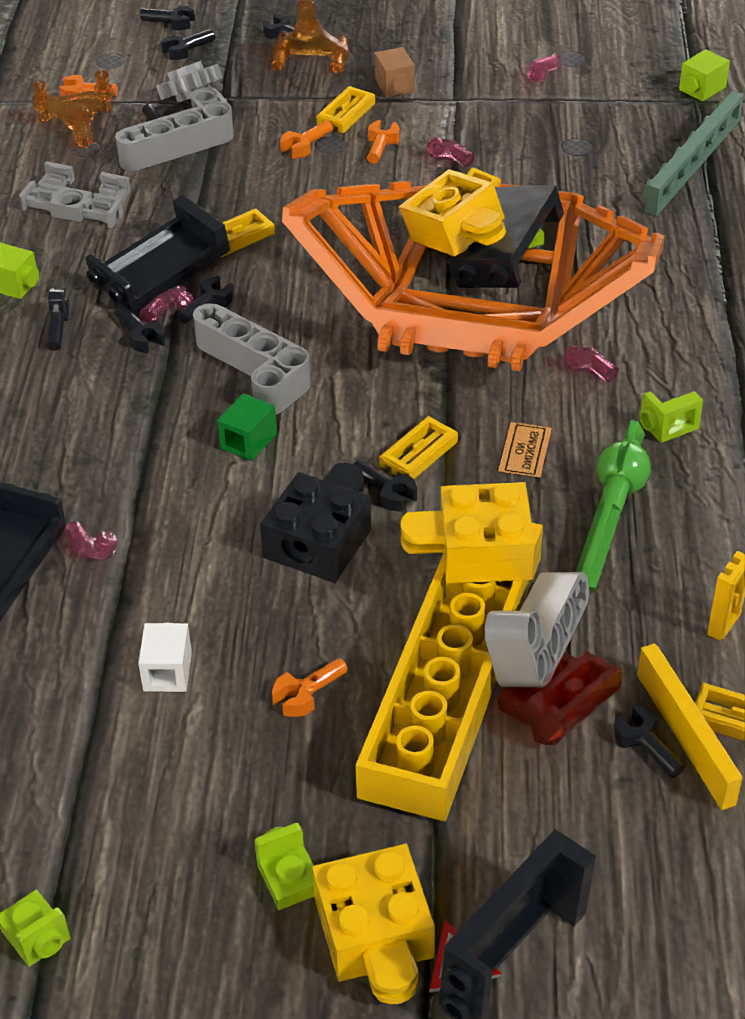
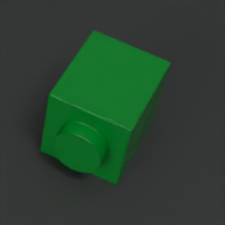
(247, 427)

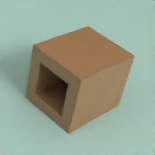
(394, 72)

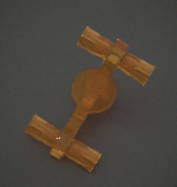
(310, 39)
(75, 109)

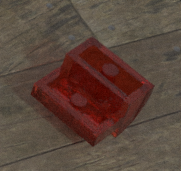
(567, 700)

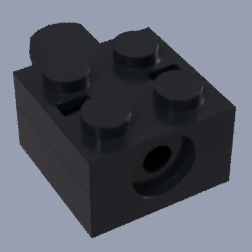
(318, 522)

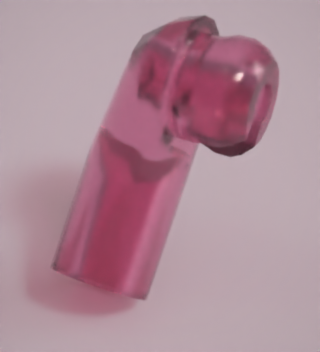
(540, 67)
(449, 150)
(163, 301)
(590, 360)
(100, 548)

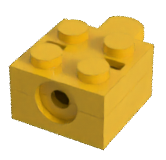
(454, 213)
(479, 530)
(375, 920)

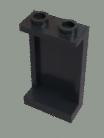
(161, 257)
(497, 263)
(27, 532)
(550, 879)

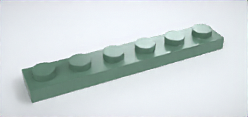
(692, 154)

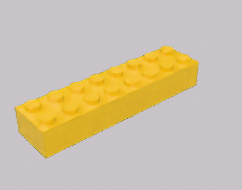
(437, 696)

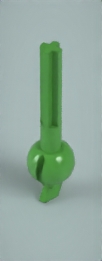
(621, 471)

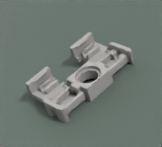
(54, 196)

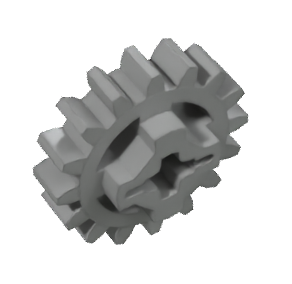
(186, 79)

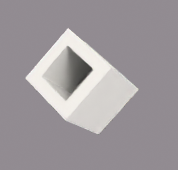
(165, 657)

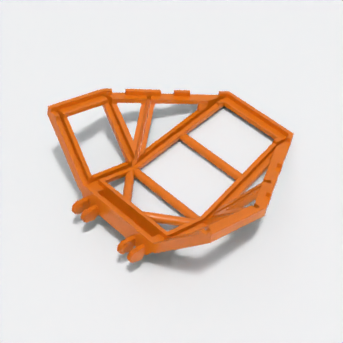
(504, 329)

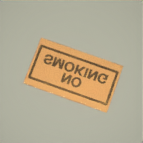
(525, 449)

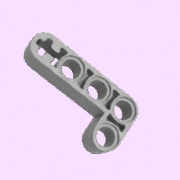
(178, 134)
(275, 364)
(531, 642)

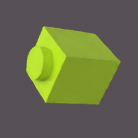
(704, 75)
(17, 271)

